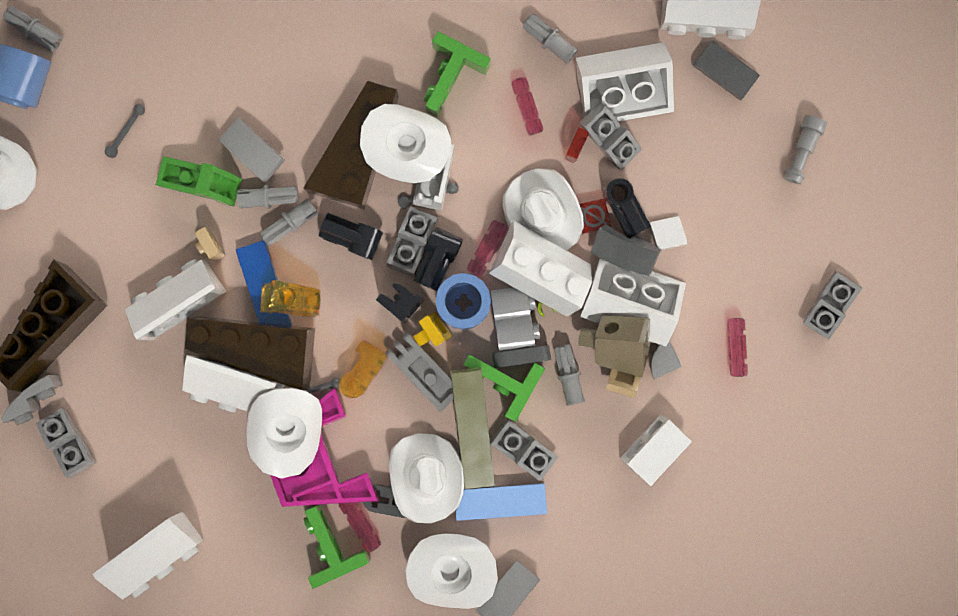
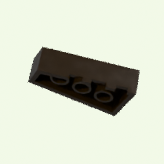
(342, 168)
(50, 323)
(263, 349)

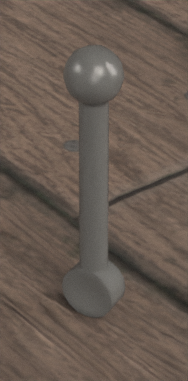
(111, 151)
(404, 202)
(333, 384)

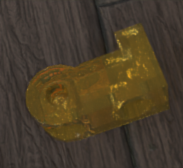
(290, 299)
(364, 372)

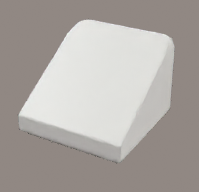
(668, 233)

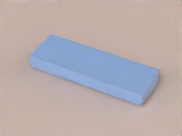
(502, 501)

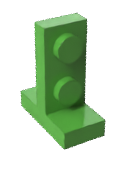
(450, 69)
(199, 180)
(506, 384)
(329, 550)

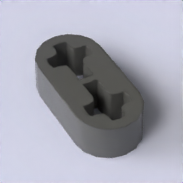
(521, 356)
(384, 507)

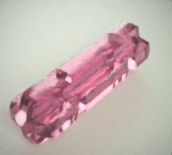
(527, 106)
(487, 248)
(737, 347)
(360, 526)

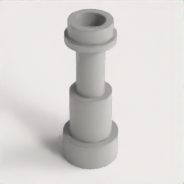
(812, 128)

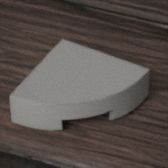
(664, 361)

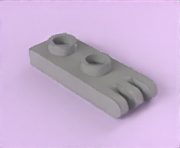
(423, 372)

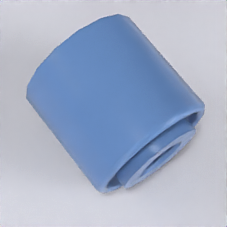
(21, 77)
(451, 290)

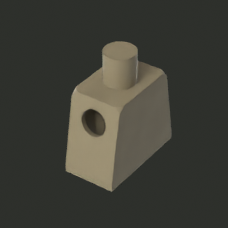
(619, 343)

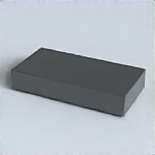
(726, 70)

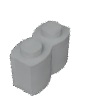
(514, 319)

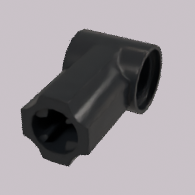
(627, 211)
(356, 237)
(440, 252)

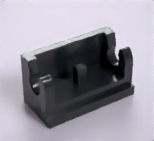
(405, 305)

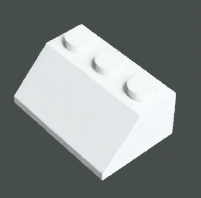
(710, 17)
(627, 81)
(542, 270)
(632, 294)
(173, 300)
(223, 384)
(150, 557)

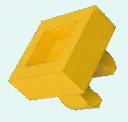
(433, 330)

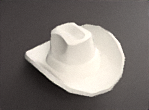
(404, 143)
(16, 174)
(546, 206)
(284, 431)
(426, 477)
(452, 571)

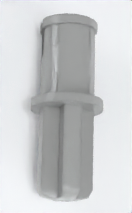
(32, 28)
(549, 38)
(266, 196)
(289, 222)
(569, 375)

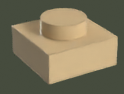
(208, 245)
(623, 383)

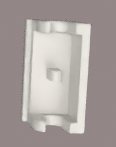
(432, 192)
(656, 449)

